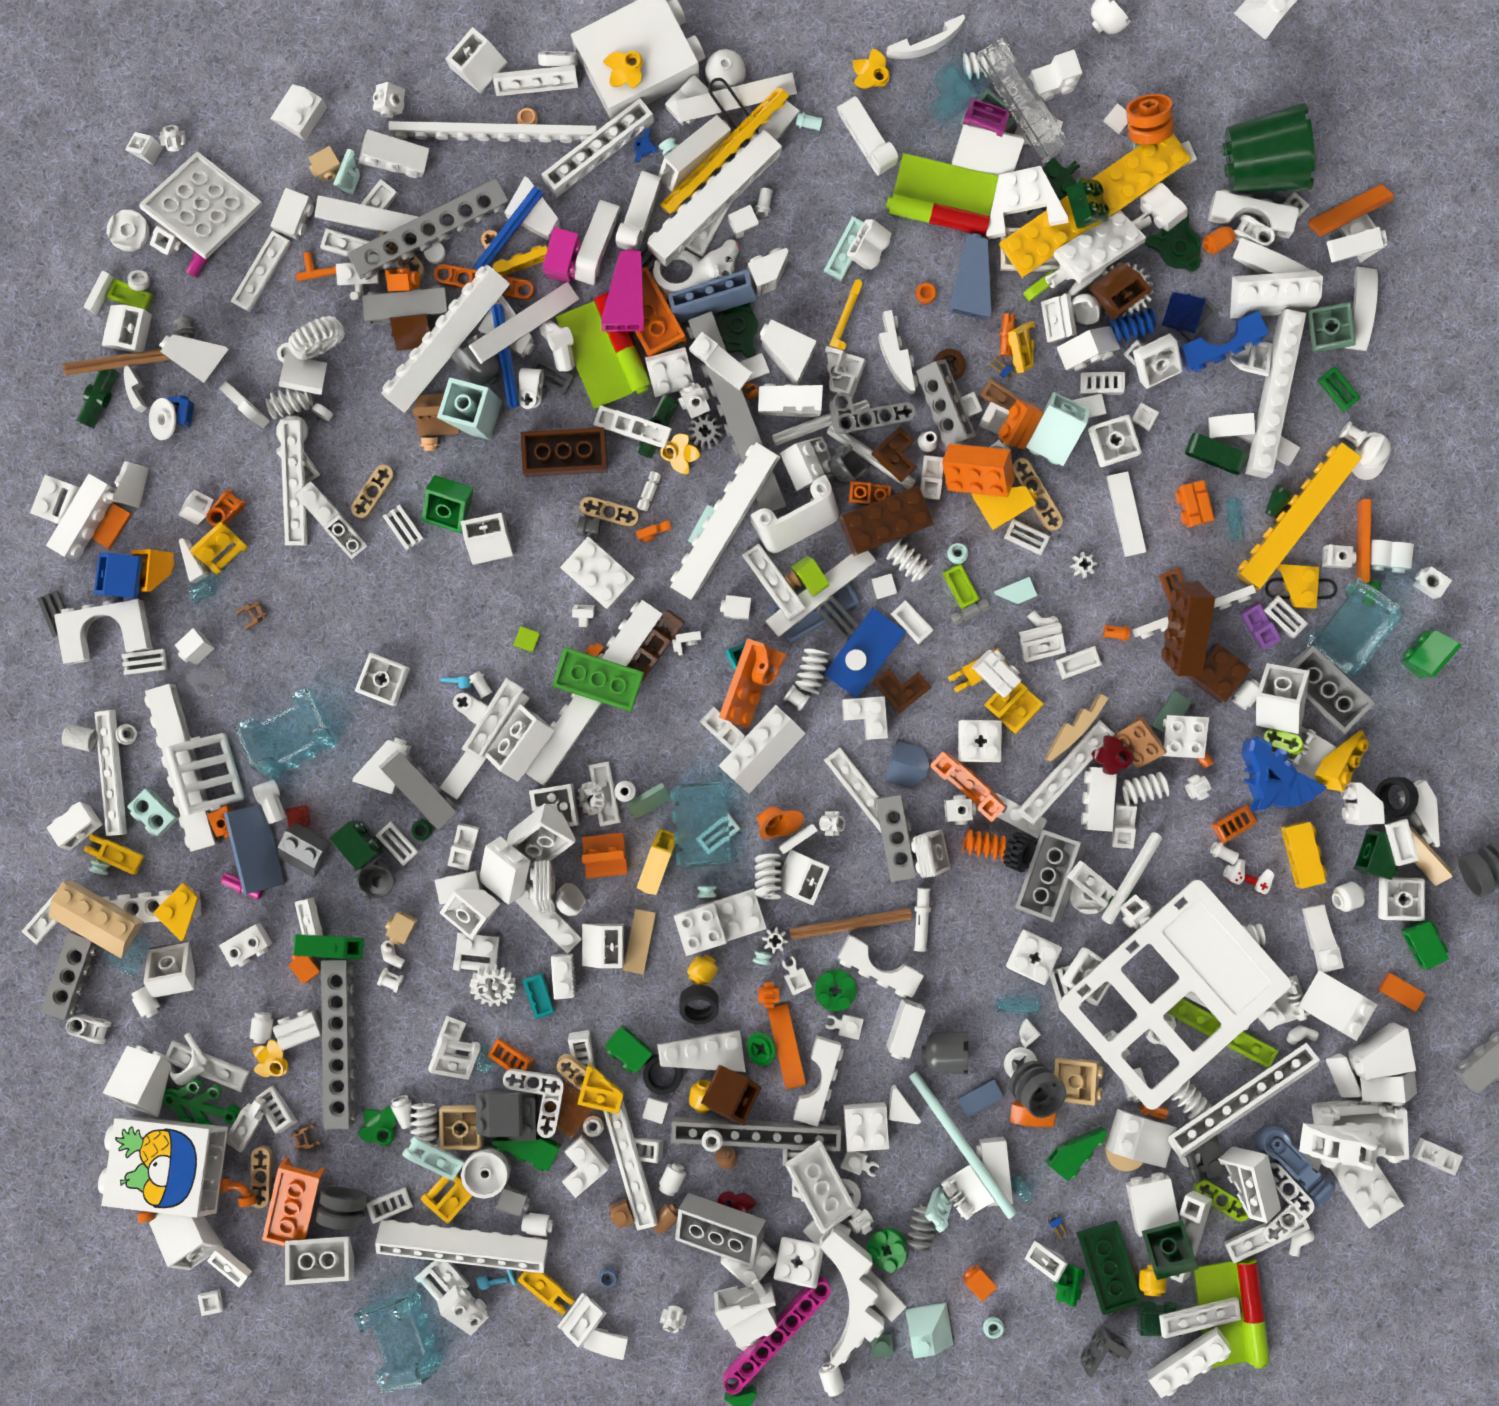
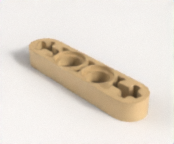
(1040, 492)

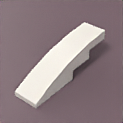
(1265, 260)
(632, 427)

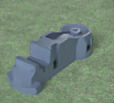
(1296, 1163)

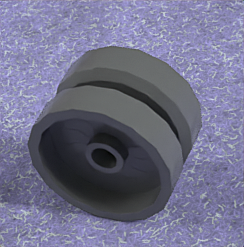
(341, 1208)

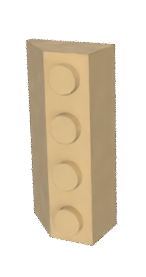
(94, 918)

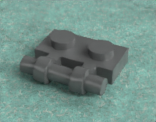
(1209, 1153)

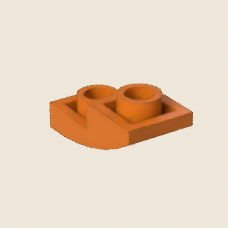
(867, 493)
(1022, 1116)

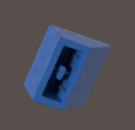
(118, 575)

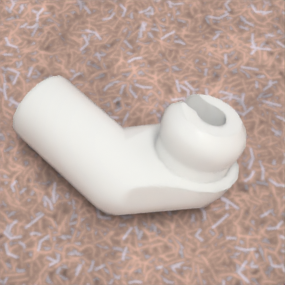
(1300, 1240)

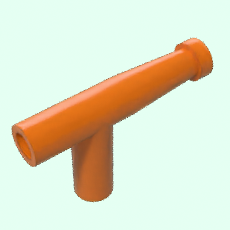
(310, 273)

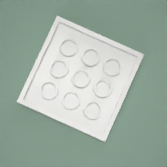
(201, 205)

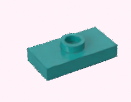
(538, 995)

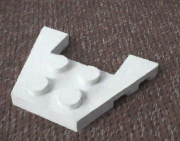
(1023, 192)

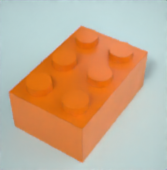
(978, 470)

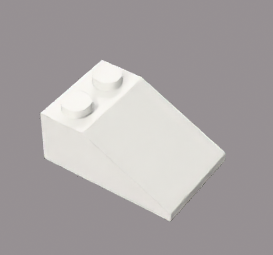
(1337, 1005)
(1140, 1138)

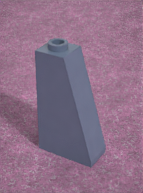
(972, 282)

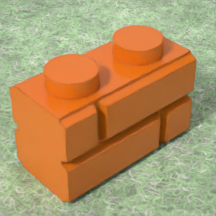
(1020, 424)
(1194, 504)

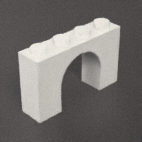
(74, 625)

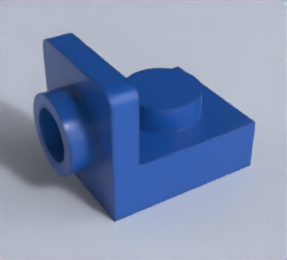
(185, 410)

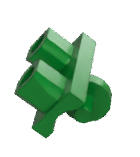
(1068, 1285)

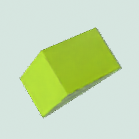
(810, 575)

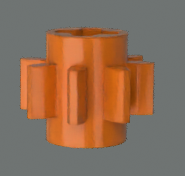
(768, 994)

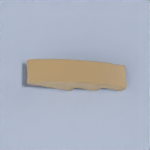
(1070, 733)

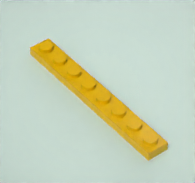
(729, 146)

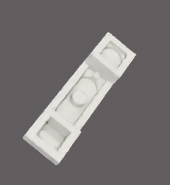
(903, 50)
(1364, 305)

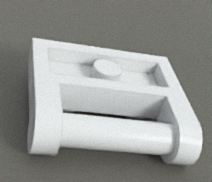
(49, 498)
(479, 946)
(454, 1064)
(445, 1274)

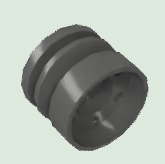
(1481, 870)
(1037, 1089)

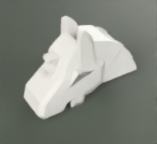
(1358, 1143)

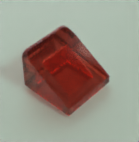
(298, 815)

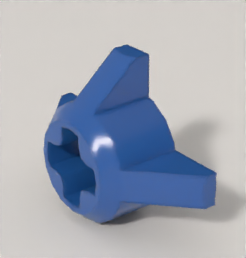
(645, 147)

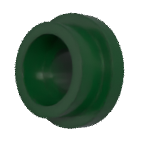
(415, 830)

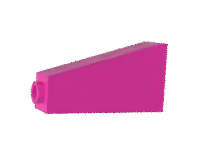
(625, 297)

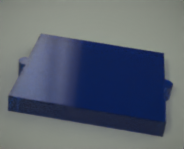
(1183, 312)

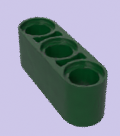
(1216, 453)

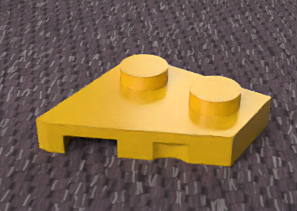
(1022, 347)
(1301, 584)
(178, 910)
(599, 1092)

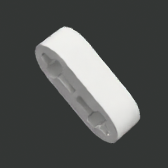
(557, 58)

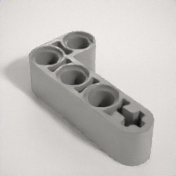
(872, 414)

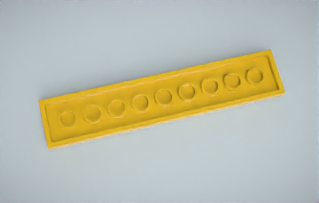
(1121, 184)

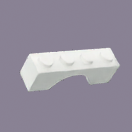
(1278, 217)
(903, 979)
(810, 1106)
(1194, 1215)

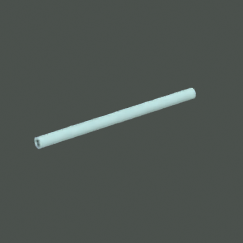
(963, 1145)

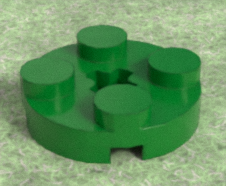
(841, 1000)
(882, 1259)

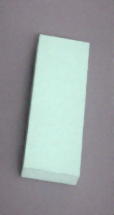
(839, 262)

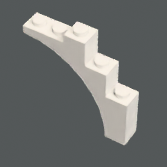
(861, 1320)

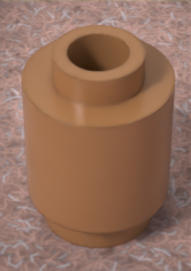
(666, 1217)

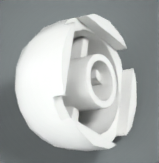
(1108, 17)
(725, 65)

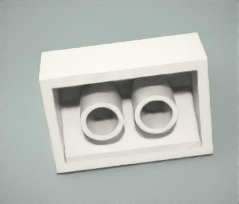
(542, 835)
(319, 1260)

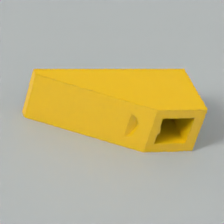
(1338, 766)

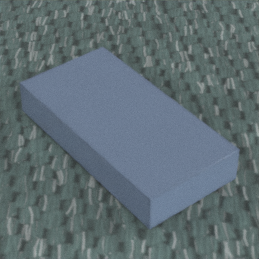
(980, 1097)

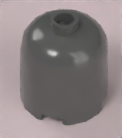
(471, 367)
(947, 1052)

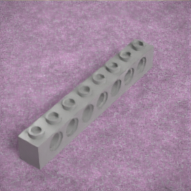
(378, 246)
(333, 1117)

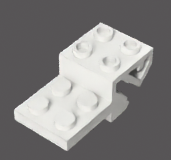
(719, 921)

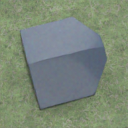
(907, 765)

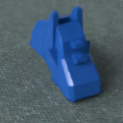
(1274, 778)

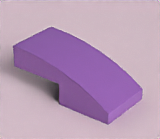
(1259, 626)

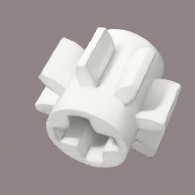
(172, 138)
(1087, 560)
(1198, 787)
(832, 823)
(771, 935)
(861, 1221)
(673, 1319)

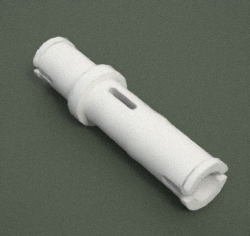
(922, 917)

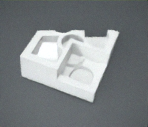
(843, 371)
(130, 485)

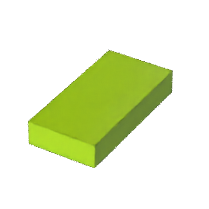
(123, 294)
(960, 586)

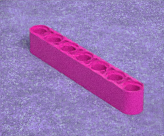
(772, 1344)

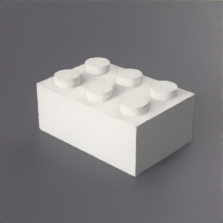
(598, 573)
(518, 742)

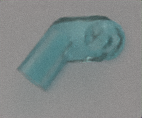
(483, 1067)

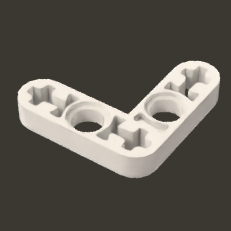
(244, 405)
(548, 1095)
(1292, 1208)

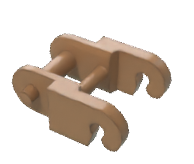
(256, 620)
(307, 1144)

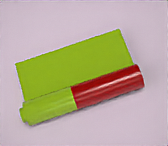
(943, 194)
(603, 359)
(1238, 1280)

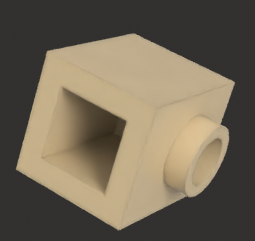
(324, 164)
(400, 927)

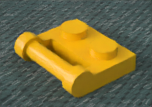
(214, 543)
(451, 1202)

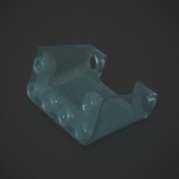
(287, 737)
(701, 824)
(403, 1341)

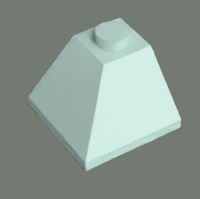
(929, 1329)

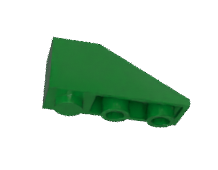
(328, 946)
(538, 1152)
(1073, 1153)

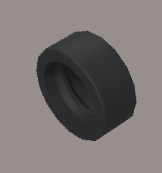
(1410, 792)
(699, 1016)
(660, 1090)

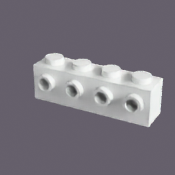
(81, 518)
(1188, 1362)

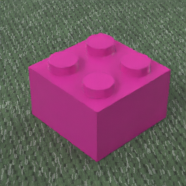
(562, 255)

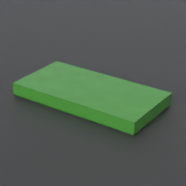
(598, 679)

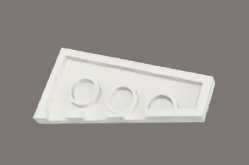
(704, 1052)

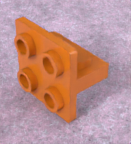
(604, 855)

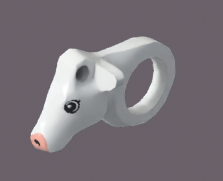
(712, 266)

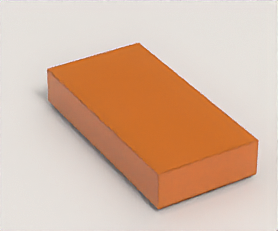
(111, 526)
(1401, 992)

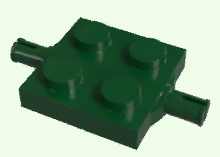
(1059, 178)

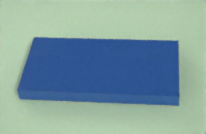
(873, 637)

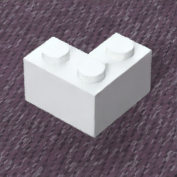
(1057, 77)
(1087, 347)
(873, 713)
(560, 798)
(1393, 1089)
(589, 1165)

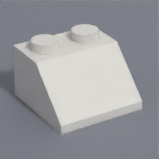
(299, 111)
(469, 910)
(169, 970)

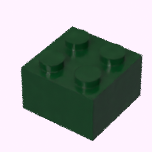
(357, 844)
(1376, 856)
(1169, 1250)

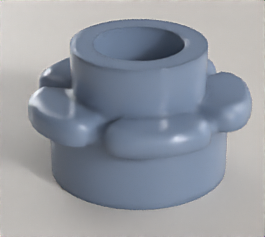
(608, 1283)

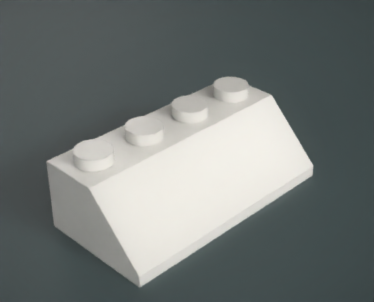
(1275, 293)
(762, 749)

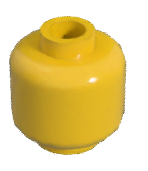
(702, 970)
(696, 1095)
(1149, 1283)

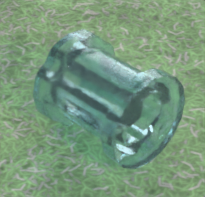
(195, 596)

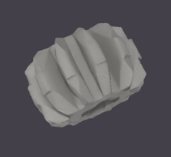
(712, 429)

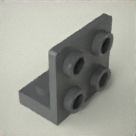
(1102, 1342)

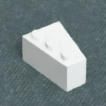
(790, 400)
(1254, 1182)

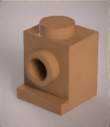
(621, 1213)

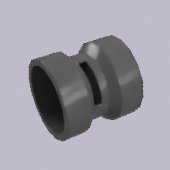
(589, 527)

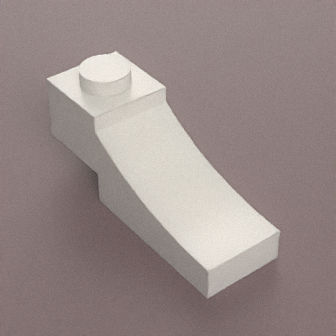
(720, 361)
(1322, 939)

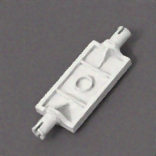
(1098, 248)

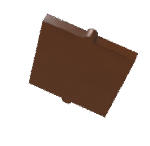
(409, 330)

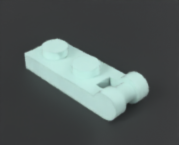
(433, 1158)
(939, 1209)

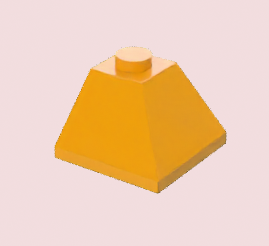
(156, 567)

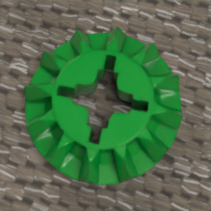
(753, 1049)

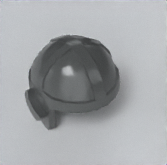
(846, 465)
(375, 880)

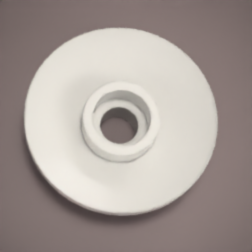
(162, 419)

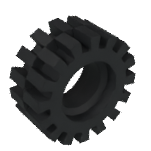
(1019, 851)

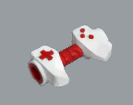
(1237, 874)

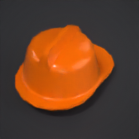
(778, 823)

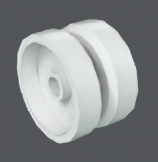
(474, 1175)

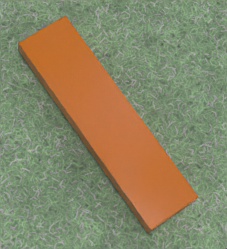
(1351, 210)
(1363, 540)

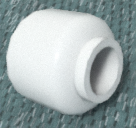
(1348, 896)

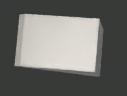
(144, 147)
(900, 1109)
(1046, 1261)

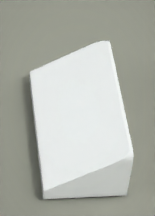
(1343, 1076)

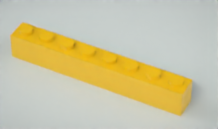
(1299, 516)

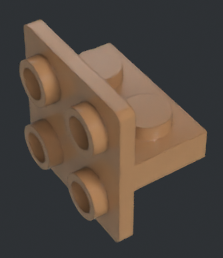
(426, 414)
(1141, 741)

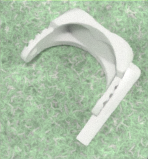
(195, 1067)

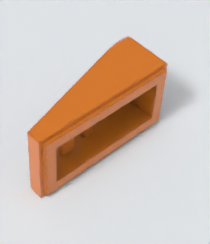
(1217, 825)
(522, 1057)

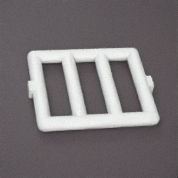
(183, 789)

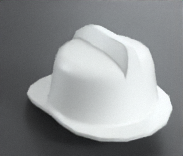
(1374, 453)

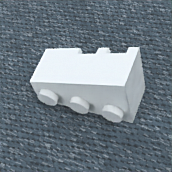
(393, 154)

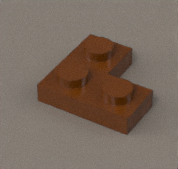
(891, 454)
(899, 694)

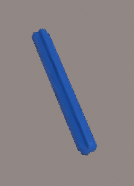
(510, 227)
(506, 362)

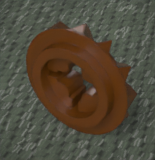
(959, 363)

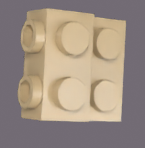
(1080, 1080)

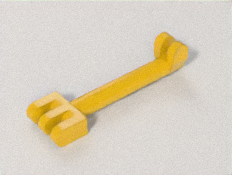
(854, 293)

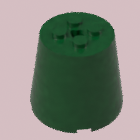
(1271, 152)

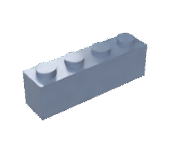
(712, 296)

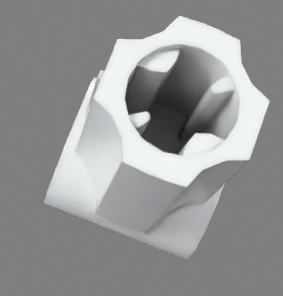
(268, 796)

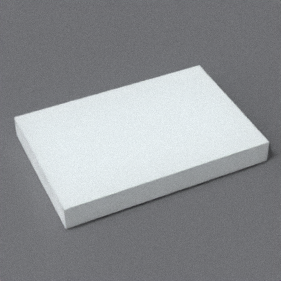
(986, 152)

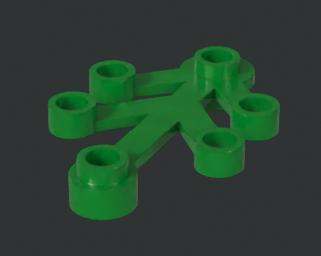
(197, 1103)

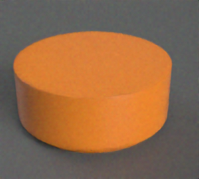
(925, 293)

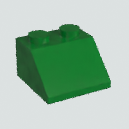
(446, 503)
(1430, 654)

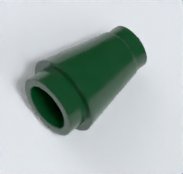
(1278, 500)

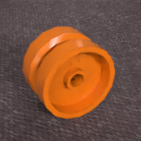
(1150, 119)

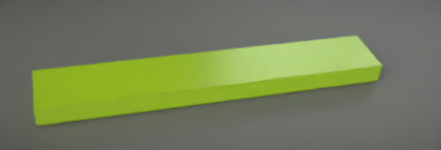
(1208, 1024)

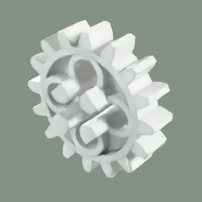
(483, 988)

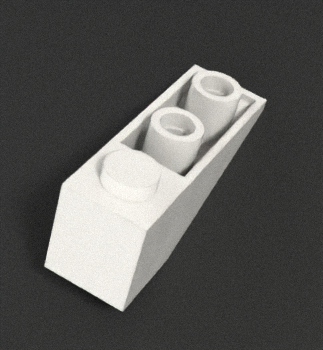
(1425, 814)

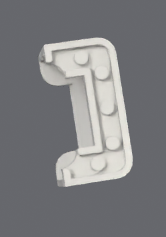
(800, 523)
(1356, 1111)

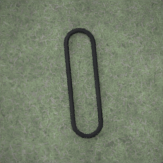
(721, 108)
(1288, 597)

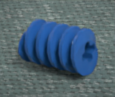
(1132, 325)

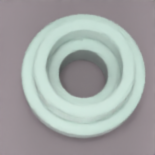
(957, 547)
(993, 1333)

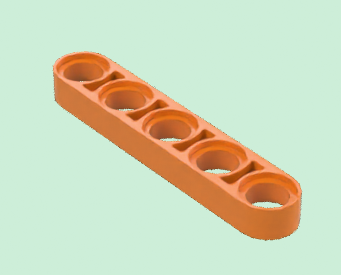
(455, 272)

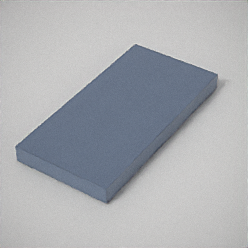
(845, 597)
(254, 849)

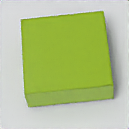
(526, 639)

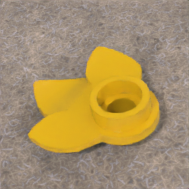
(869, 69)
(622, 71)
(682, 453)
(268, 1058)

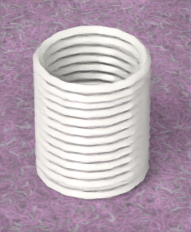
(79, 737)

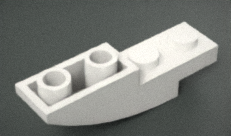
(897, 361)
(331, 519)

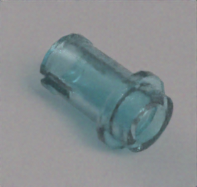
(1021, 1189)

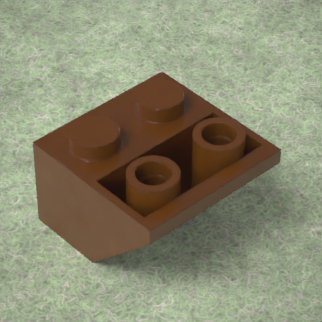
(1120, 290)
(731, 1095)

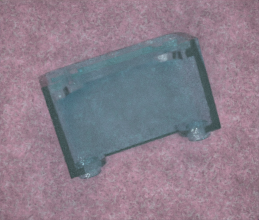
(1357, 628)

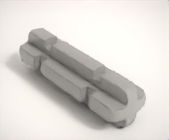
(970, 612)

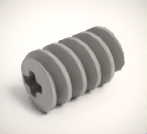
(923, 1229)

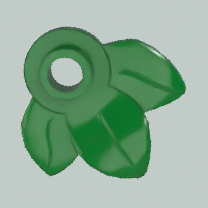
(376, 1123)

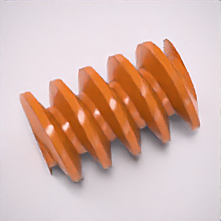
(984, 844)

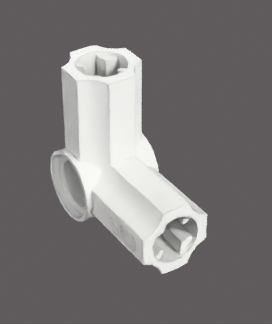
(560, 343)

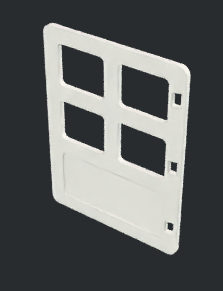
(1211, 959)

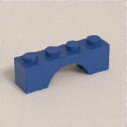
(1199, 352)

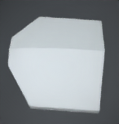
(1254, 359)

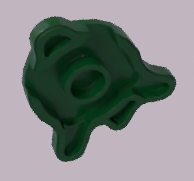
(1178, 246)
(738, 329)

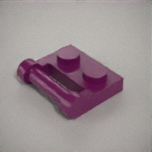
(986, 116)

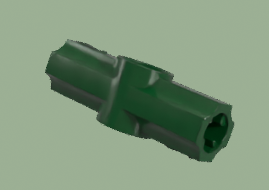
(97, 397)
(663, 415)

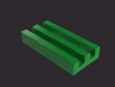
(1333, 394)

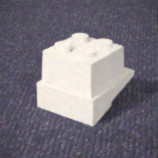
(747, 1312)

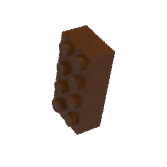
(564, 452)
(885, 521)
(1188, 628)

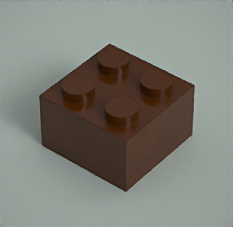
(1220, 673)

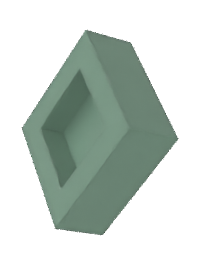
(882, 1345)

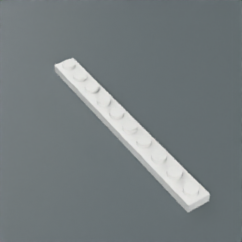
(485, 131)

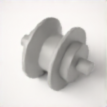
(184, 325)

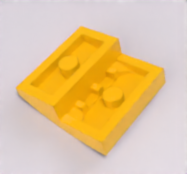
(1015, 708)

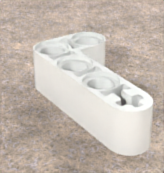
(878, 153)
(639, 212)
(595, 242)

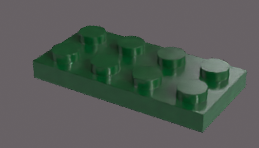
(1109, 1267)

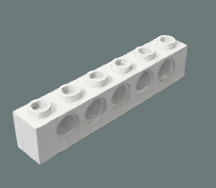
(598, 147)
(145, 904)

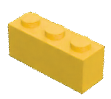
(1304, 854)

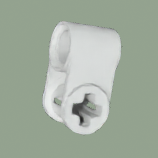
(1253, 231)
(530, 385)
(474, 709)
(92, 1028)

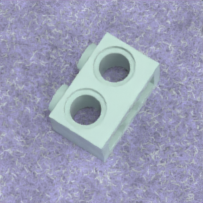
(157, 807)

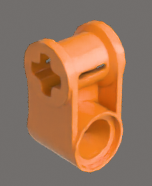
(226, 508)

